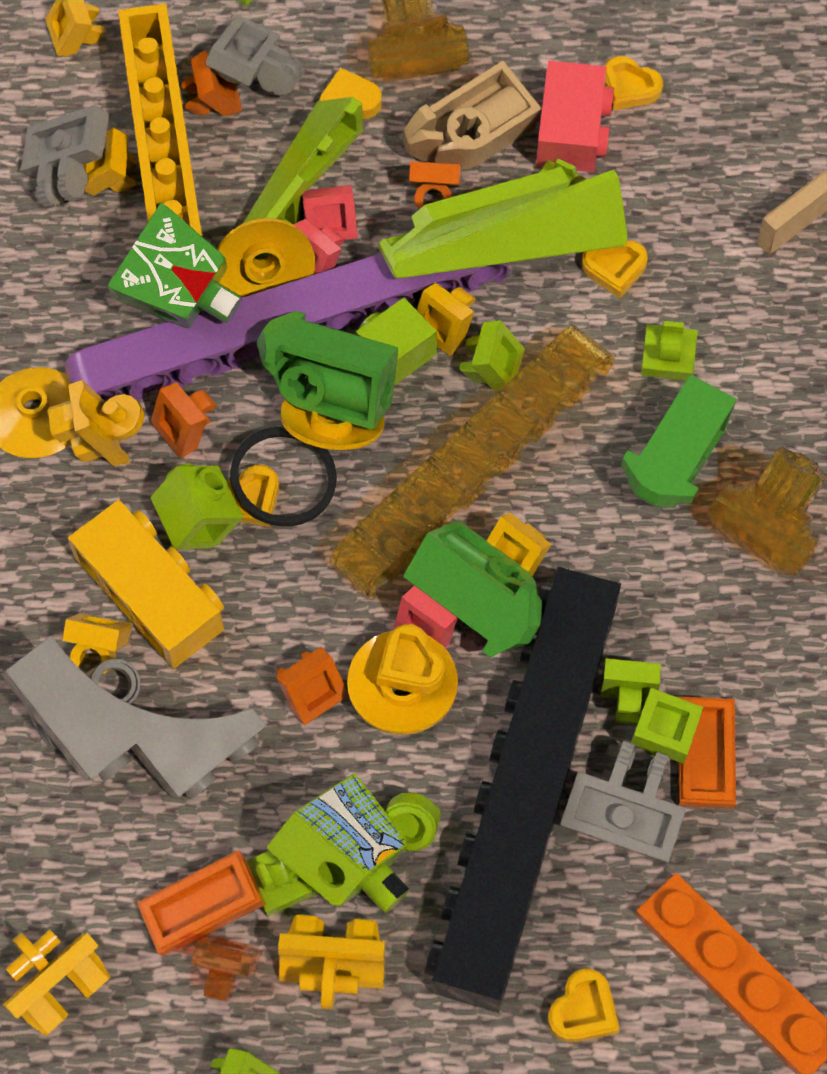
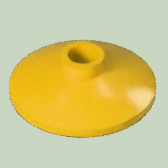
(288, 261)
(25, 430)
(326, 431)
(392, 712)

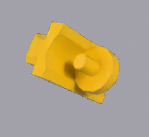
(96, 424)
(75, 962)
(331, 963)

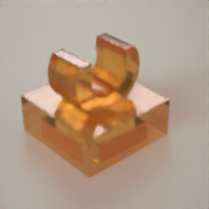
(225, 962)

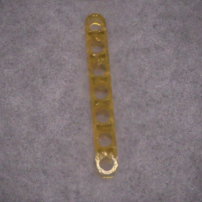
(471, 457)

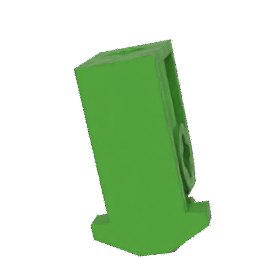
(329, 369)
(679, 445)
(478, 586)

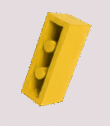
(148, 582)

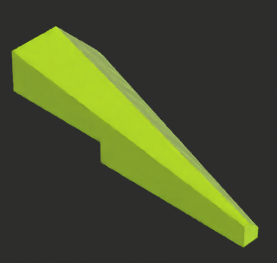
(319, 143)

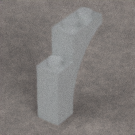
(99, 728)

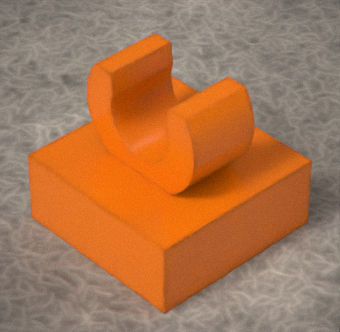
(211, 88)
(433, 177)
(181, 417)
(312, 685)

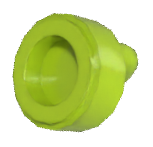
(415, 818)

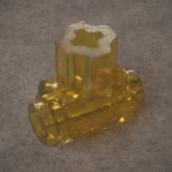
(415, 42)
(771, 513)

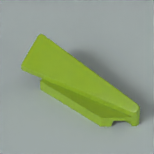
(511, 224)

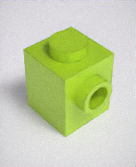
(404, 328)
(196, 507)

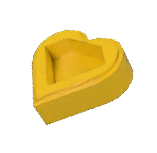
(632, 83)
(351, 85)
(616, 267)
(261, 488)
(410, 663)
(584, 1010)

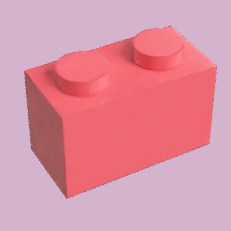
(572, 115)

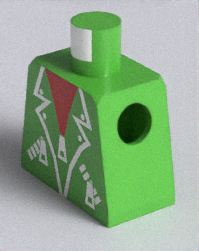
(174, 273)

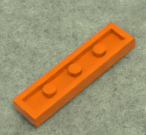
(737, 974)

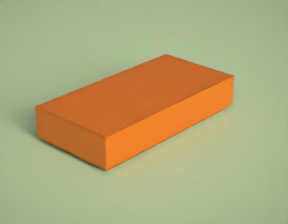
(710, 767)
(201, 903)

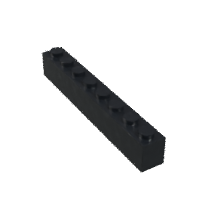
(525, 793)

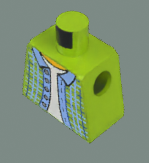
(344, 846)

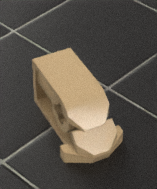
(473, 120)

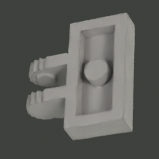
(251, 52)
(58, 150)
(624, 815)

